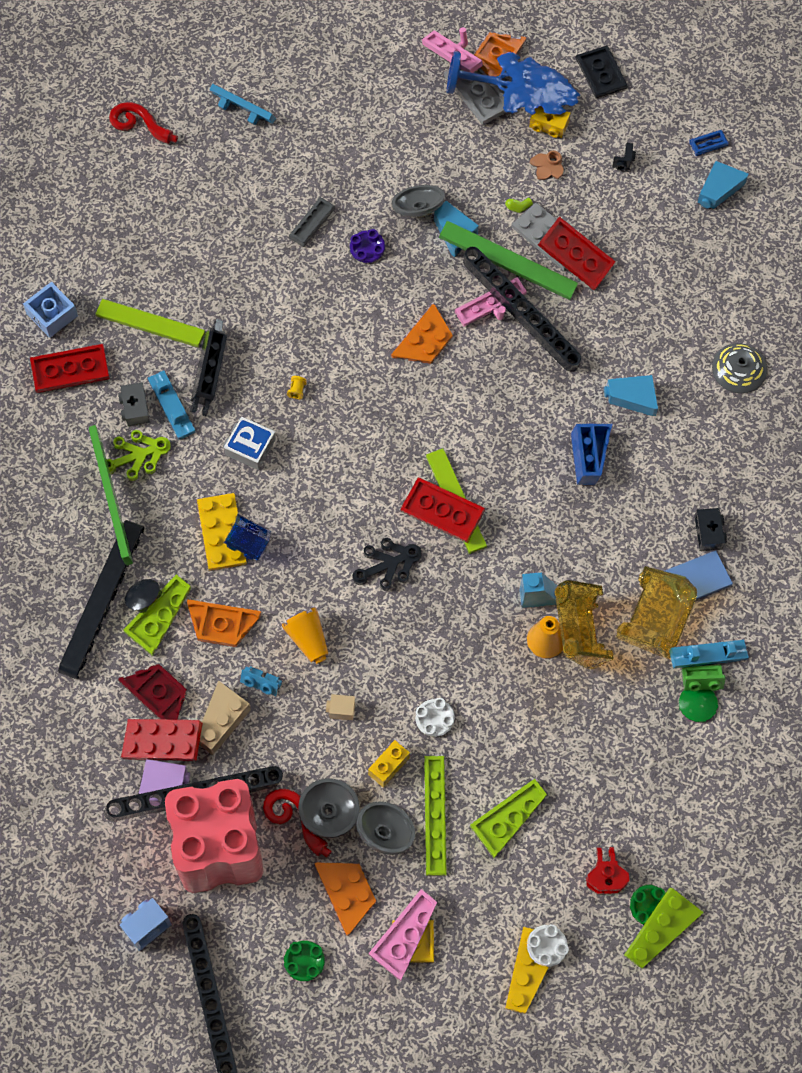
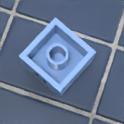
(50, 309)
(145, 923)

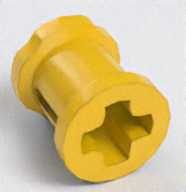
(296, 387)

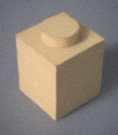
(341, 707)

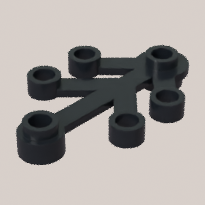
(390, 563)

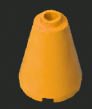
(308, 635)
(545, 638)

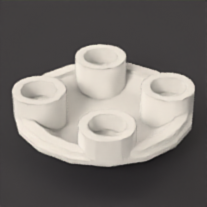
(435, 717)
(547, 945)

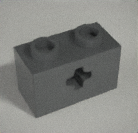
(138, 413)

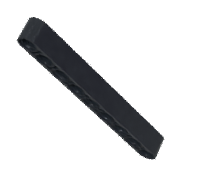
(522, 317)
(98, 604)
(146, 808)
(208, 995)

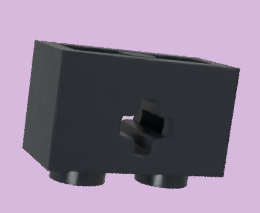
(709, 539)

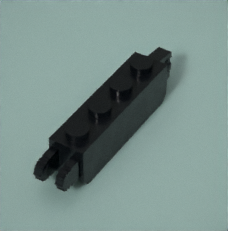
(209, 367)

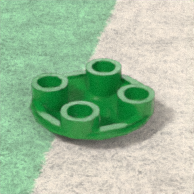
(698, 705)
(645, 901)
(304, 960)

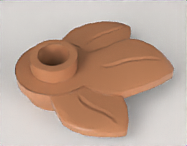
(546, 167)

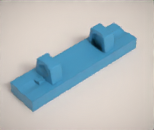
(255, 111)
(171, 405)
(708, 654)

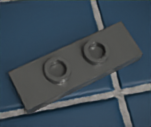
(312, 222)

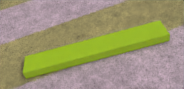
(150, 323)
(447, 480)
(435, 816)

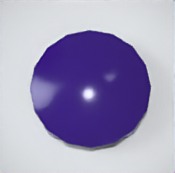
(367, 246)

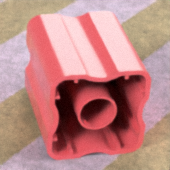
(214, 835)

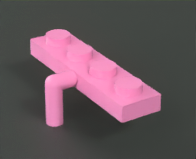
(445, 49)
(485, 305)

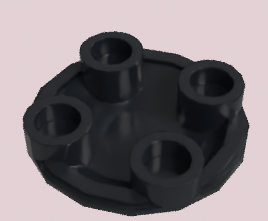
(142, 595)

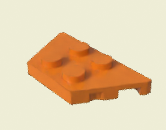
(493, 47)
(425, 338)
(221, 623)
(347, 892)

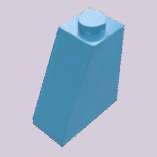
(721, 184)
(449, 213)
(633, 394)
(537, 590)

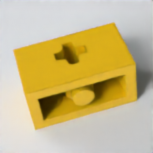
(549, 123)
(389, 763)

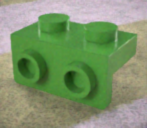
(703, 678)

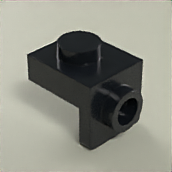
(624, 163)

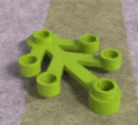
(139, 454)

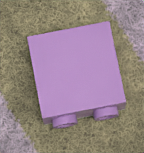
(162, 775)

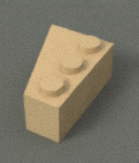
(222, 717)

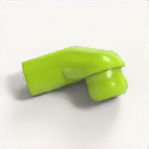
(518, 206)

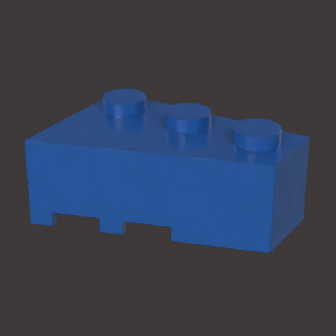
(589, 451)

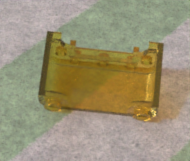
(574, 607)
(659, 612)

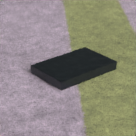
(601, 71)

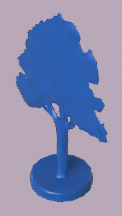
(530, 84)

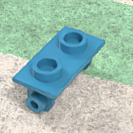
(253, 678)

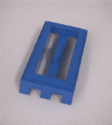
(698, 151)

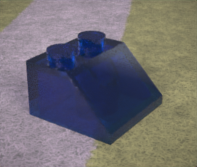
(247, 537)

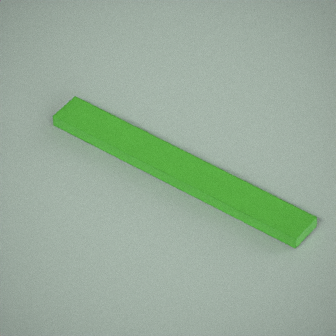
(509, 260)
(110, 495)

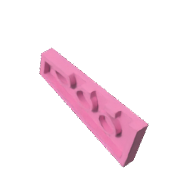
(402, 938)

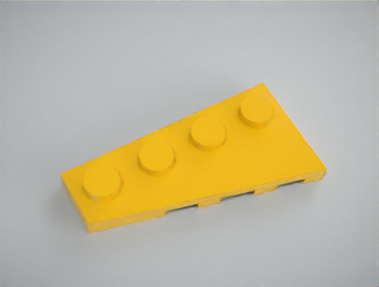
(525, 978)

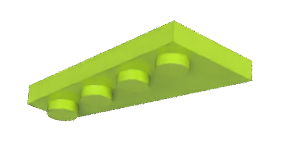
(151, 626)
(506, 818)
(666, 923)

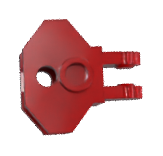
(608, 872)

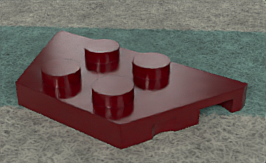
(157, 691)

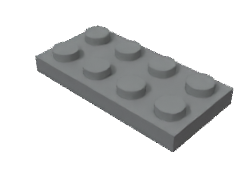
(482, 98)
(533, 227)

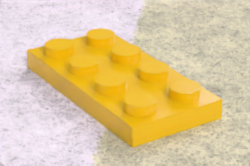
(216, 519)

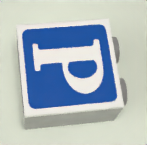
(249, 443)

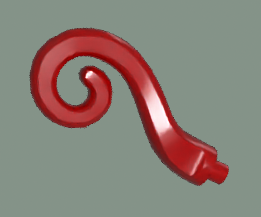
(161, 134)
(314, 842)

